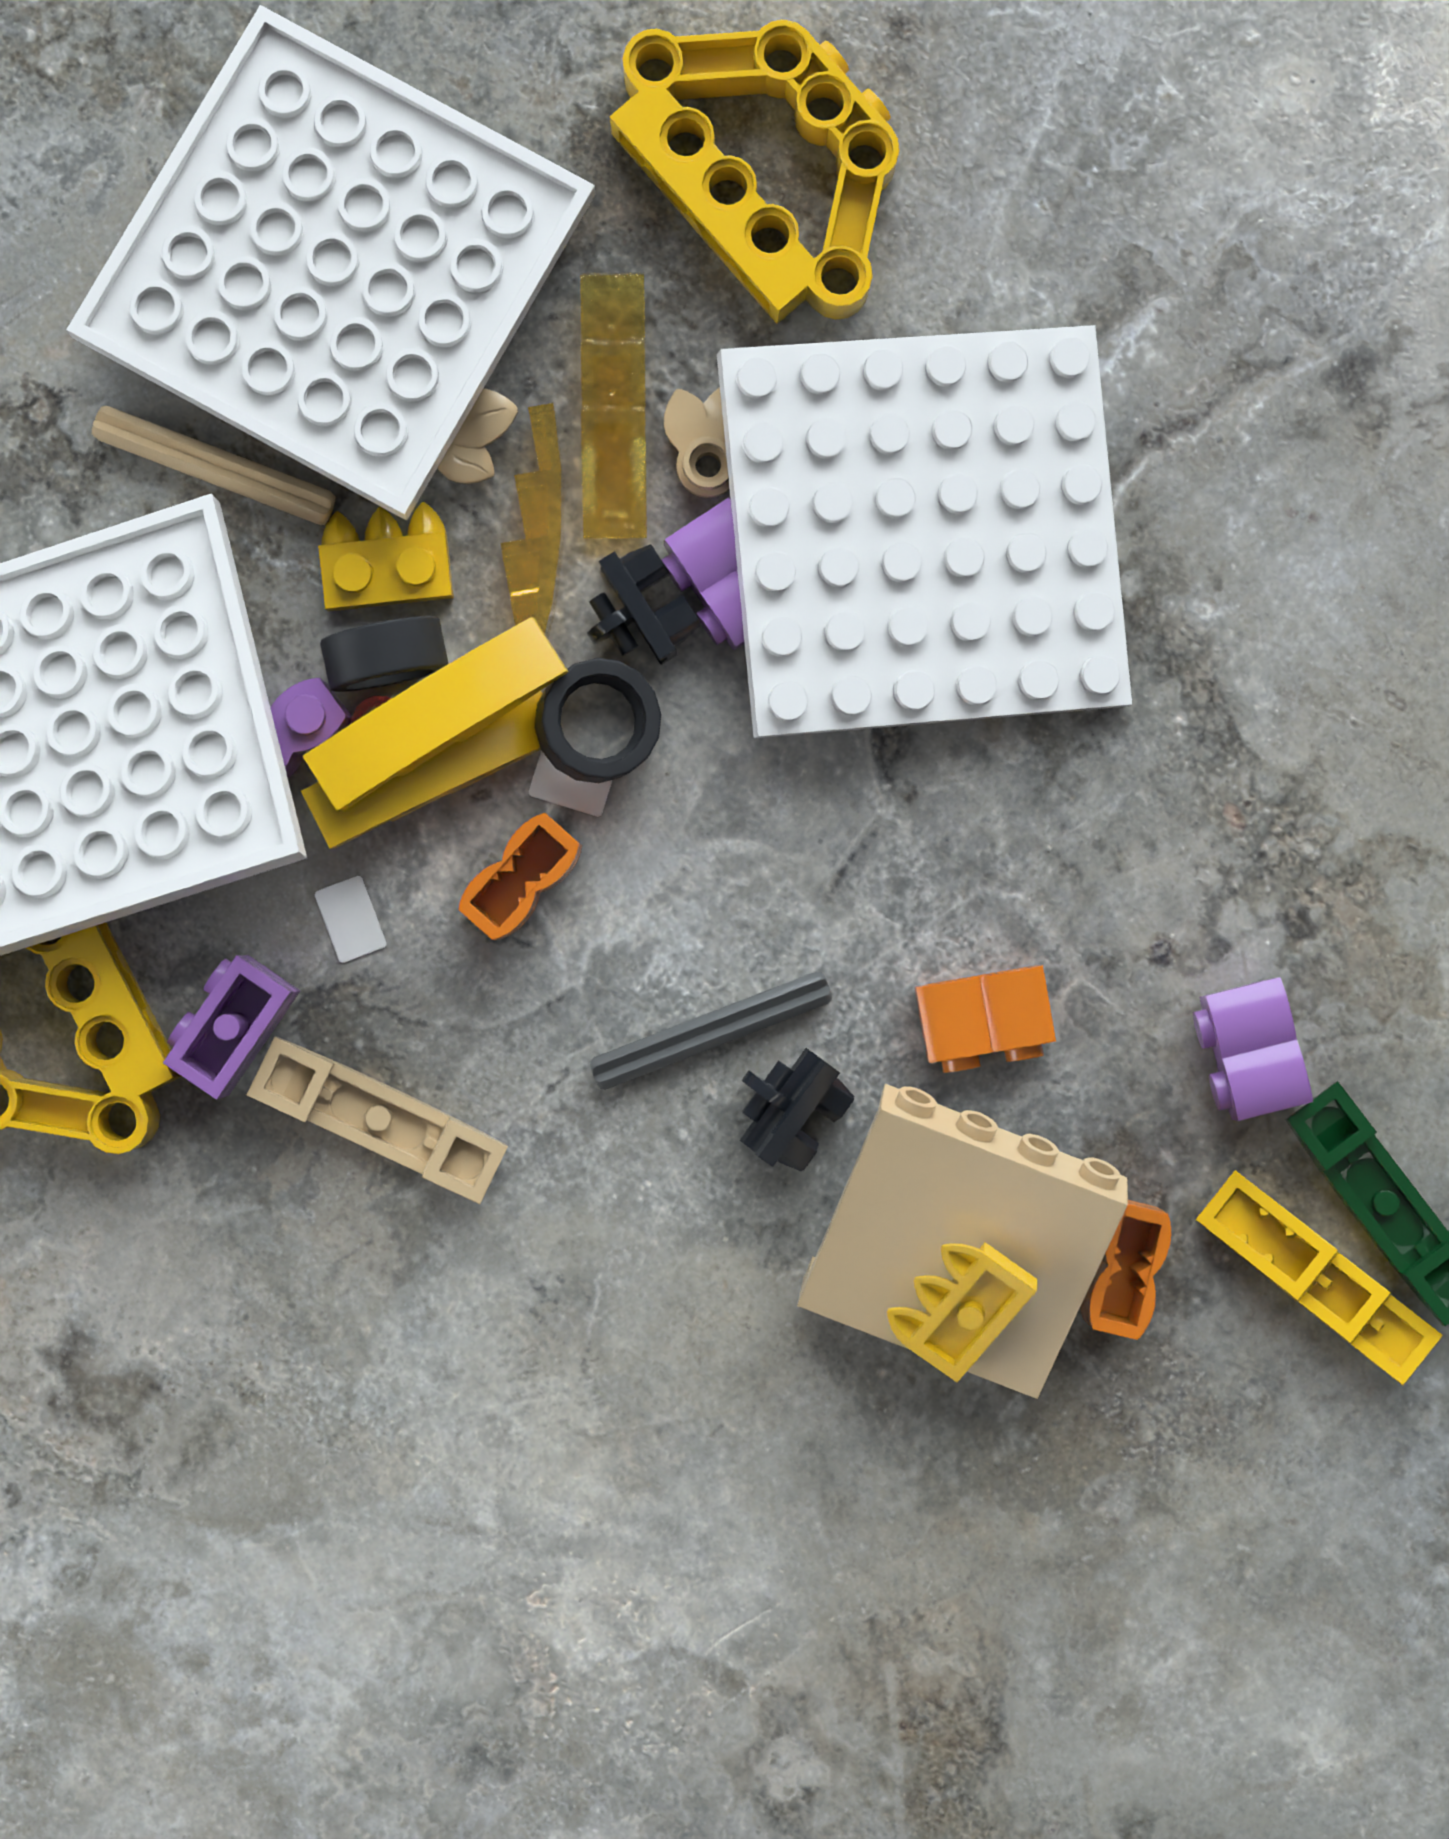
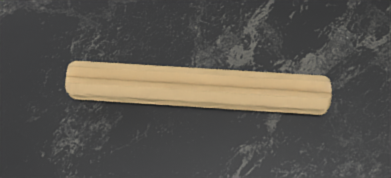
(213, 465)

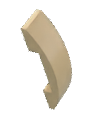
(378, 1118)

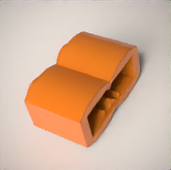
(509, 890)
(985, 1016)
(1124, 1288)

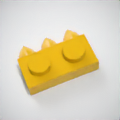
(386, 564)
(964, 1312)

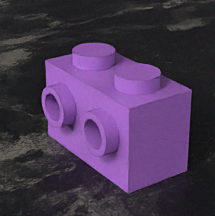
(230, 1025)

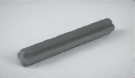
(710, 1030)

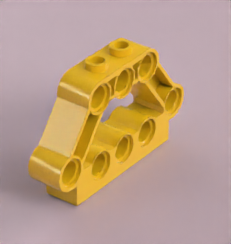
(735, 67)
(130, 1074)

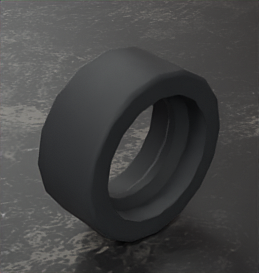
(383, 653)
(644, 708)

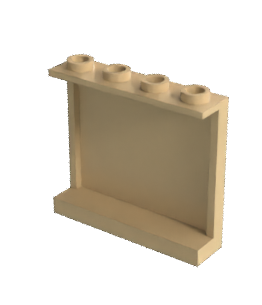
(962, 1180)

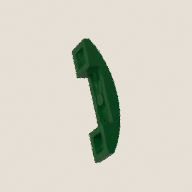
(1377, 1194)

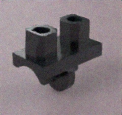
(628, 579)
(784, 1105)

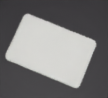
(562, 790)
(350, 919)

